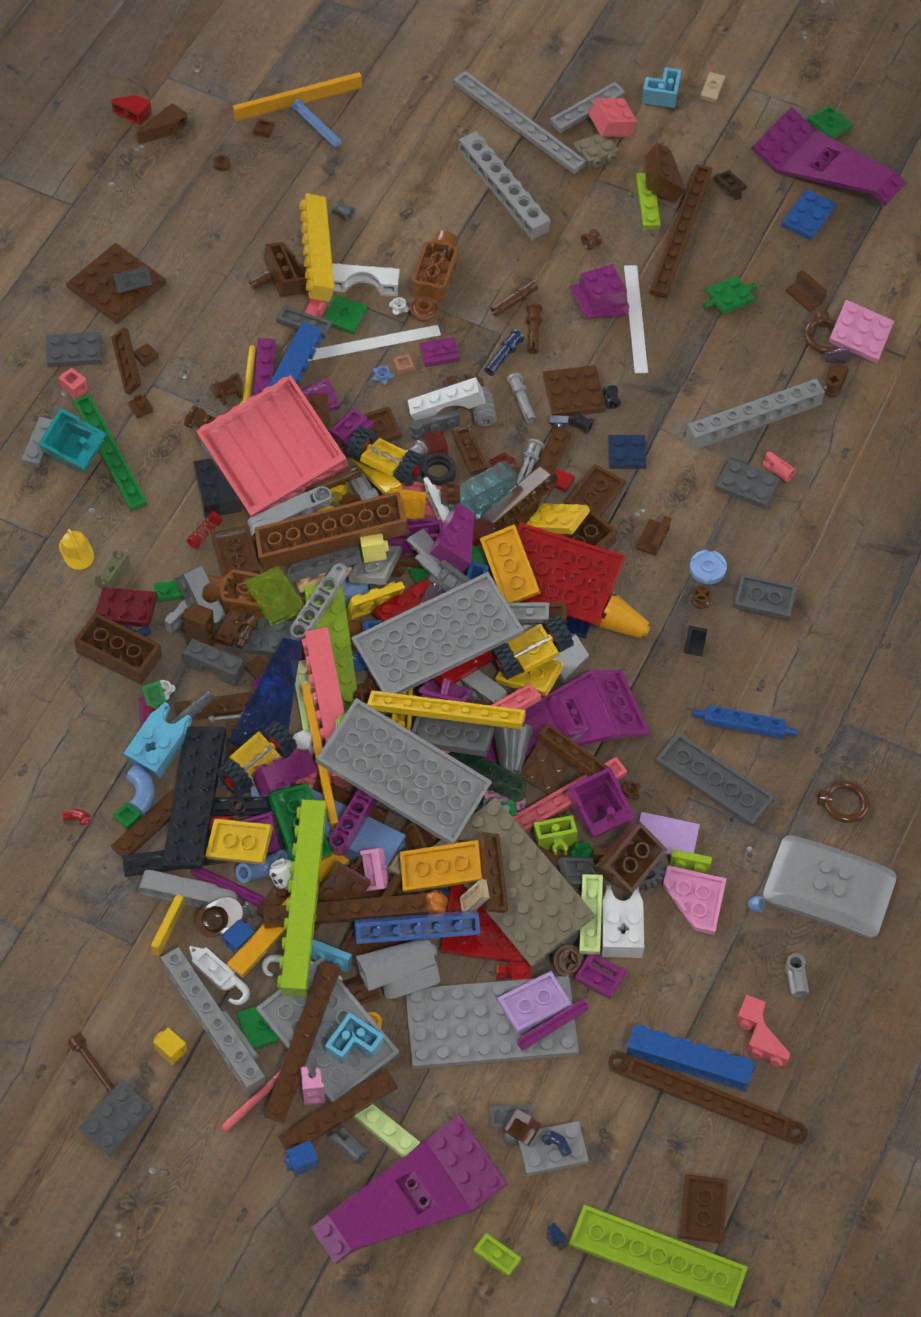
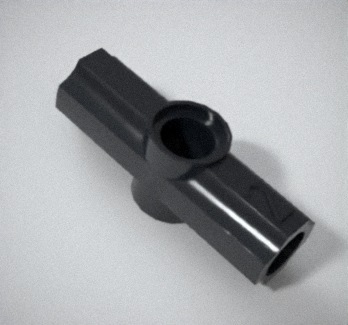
(252, 806)

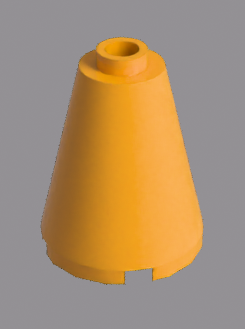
(623, 619)

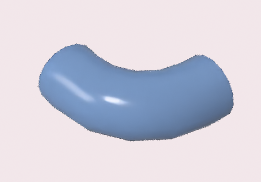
(144, 789)
(250, 872)

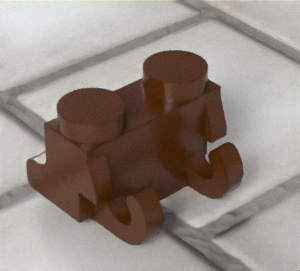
(227, 387)
(199, 416)

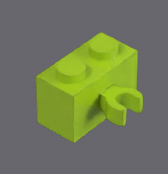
(556, 833)

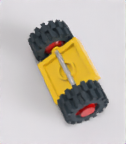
(385, 456)
(533, 647)
(259, 750)

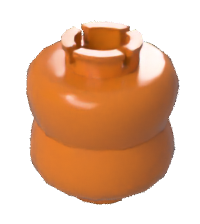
(436, 902)

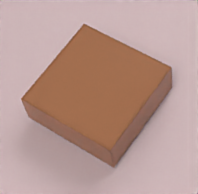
(403, 364)

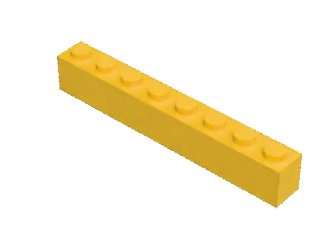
(317, 247)

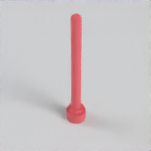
(250, 1103)

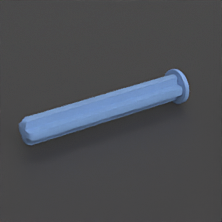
(317, 124)

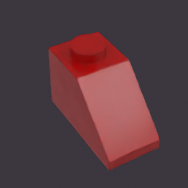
(132, 108)

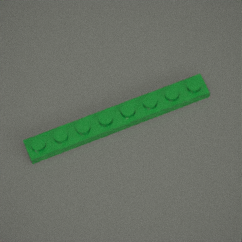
(112, 455)

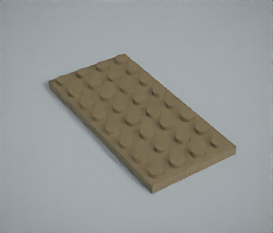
(539, 899)

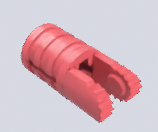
(779, 467)

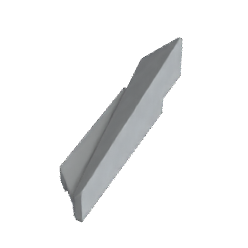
(422, 544)

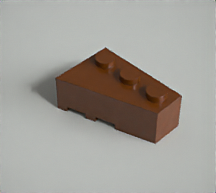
(663, 174)

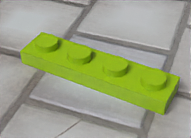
(648, 204)

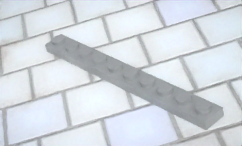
(519, 122)

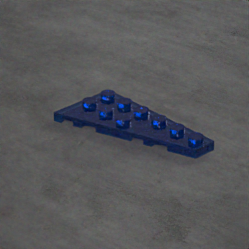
(273, 694)

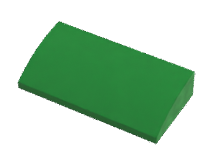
(284, 807)

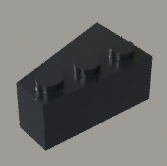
(214, 489)

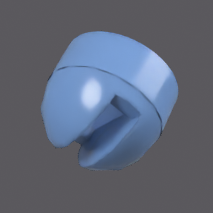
(756, 904)

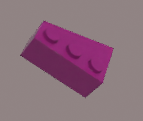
(431, 526)
(455, 538)
(283, 772)

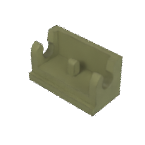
(113, 571)

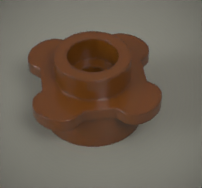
(631, 785)

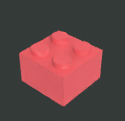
(612, 117)

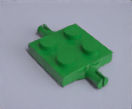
(729, 295)

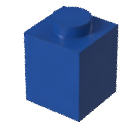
(237, 936)
(301, 1158)

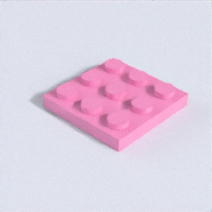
(861, 331)

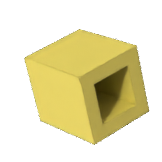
(374, 548)

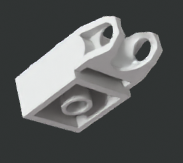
(623, 918)

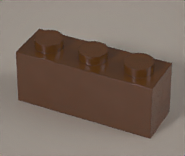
(199, 624)

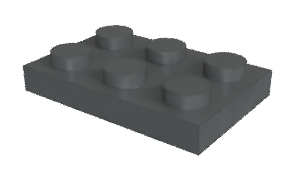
(73, 349)
(747, 483)
(765, 596)
(115, 1118)

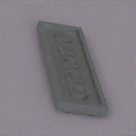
(715, 779)

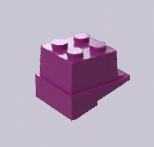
(601, 293)
(446, 692)
(600, 803)

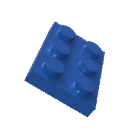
(808, 215)

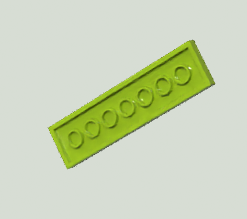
(337, 624)
(658, 1256)

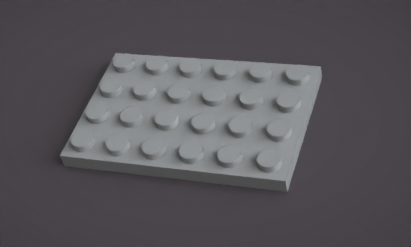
(283, 1015)

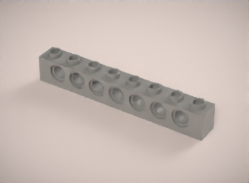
(504, 185)
(754, 414)
(213, 1022)

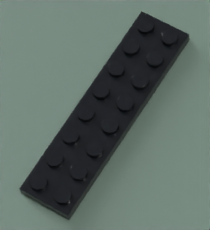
(194, 798)

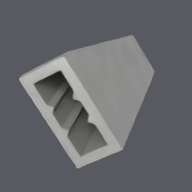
(395, 962)

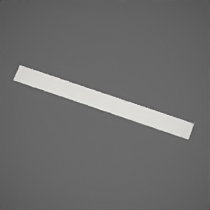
(636, 319)
(376, 342)

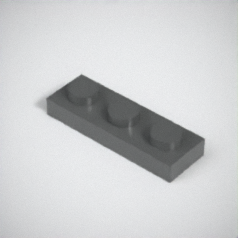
(293, 318)

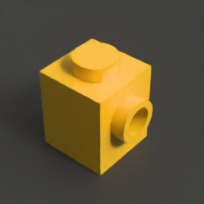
(169, 1046)

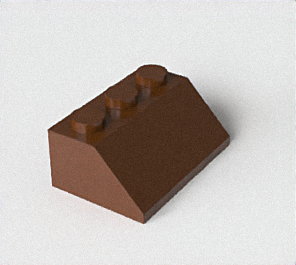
(631, 857)

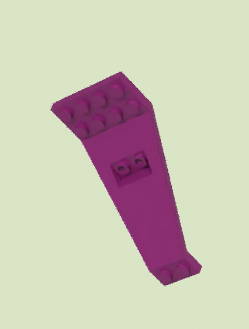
(796, 147)
(586, 711)
(447, 1170)

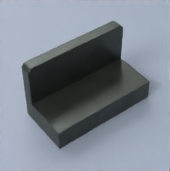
(132, 279)

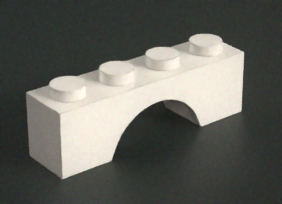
(384, 279)
(465, 394)

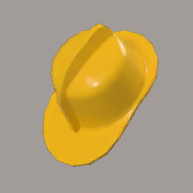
(76, 550)

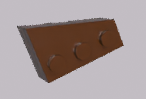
(285, 269)

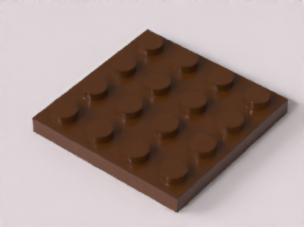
(98, 288)

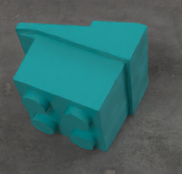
(71, 441)

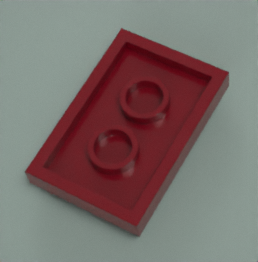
(127, 606)

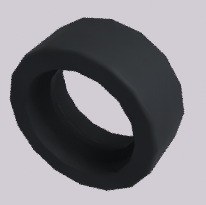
(439, 459)

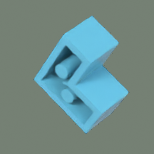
(662, 91)
(353, 1034)

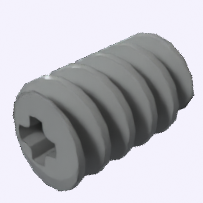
(485, 414)

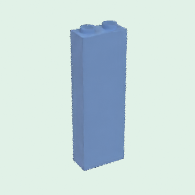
(371, 836)

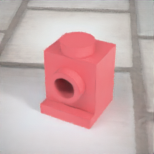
(73, 383)

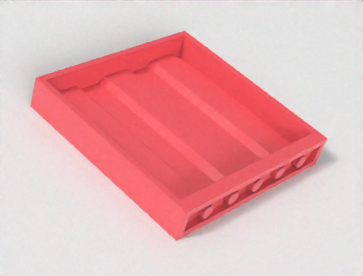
(272, 447)

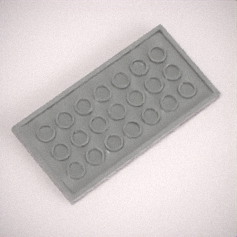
(437, 635)
(403, 771)
(469, 1027)

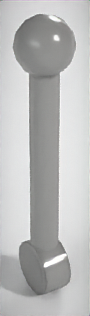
(212, 718)

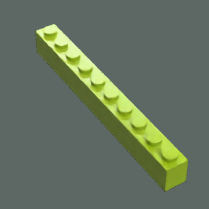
(303, 898)

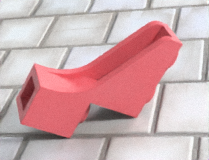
(763, 1042)

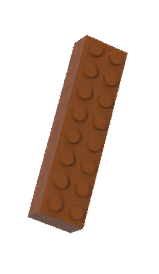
(330, 530)

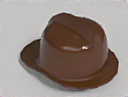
(218, 916)

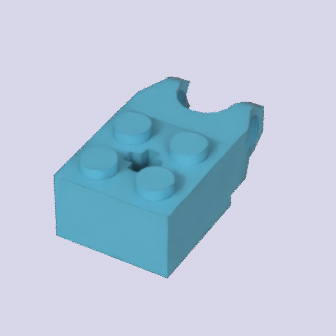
(160, 736)

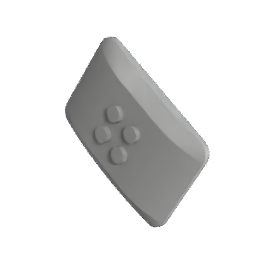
(830, 886)

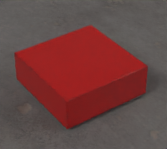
(564, 480)

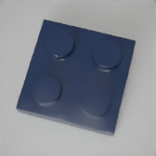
(627, 452)

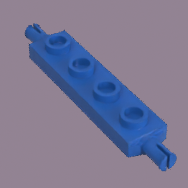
(745, 722)

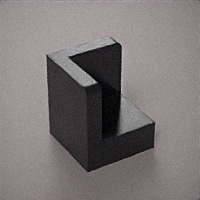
(695, 640)

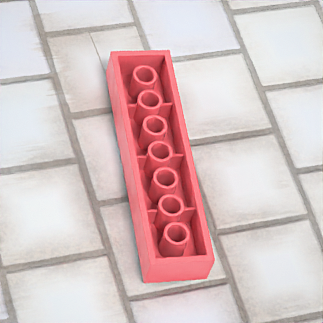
(324, 687)

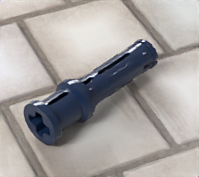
(508, 347)

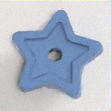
(382, 370)

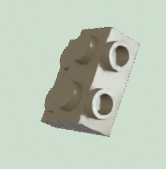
(596, 151)

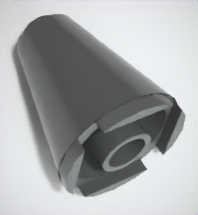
(512, 746)

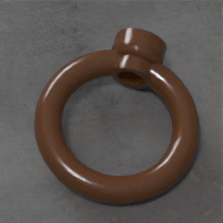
(822, 320)
(825, 799)

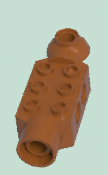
(433, 275)
(234, 594)

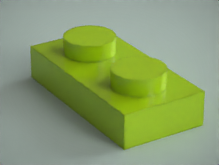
(691, 861)
(497, 1255)

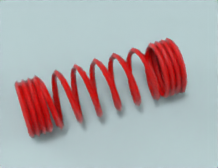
(215, 520)

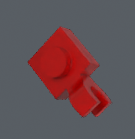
(515, 971)

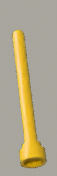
(249, 373)

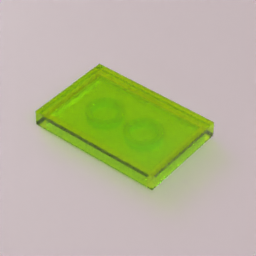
(274, 595)

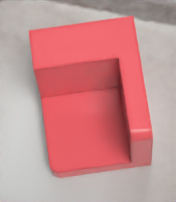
(316, 307)

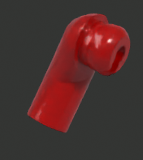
(76, 814)

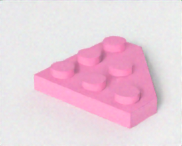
(696, 896)

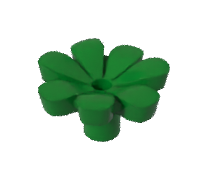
(581, 850)

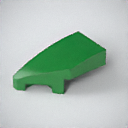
(154, 695)

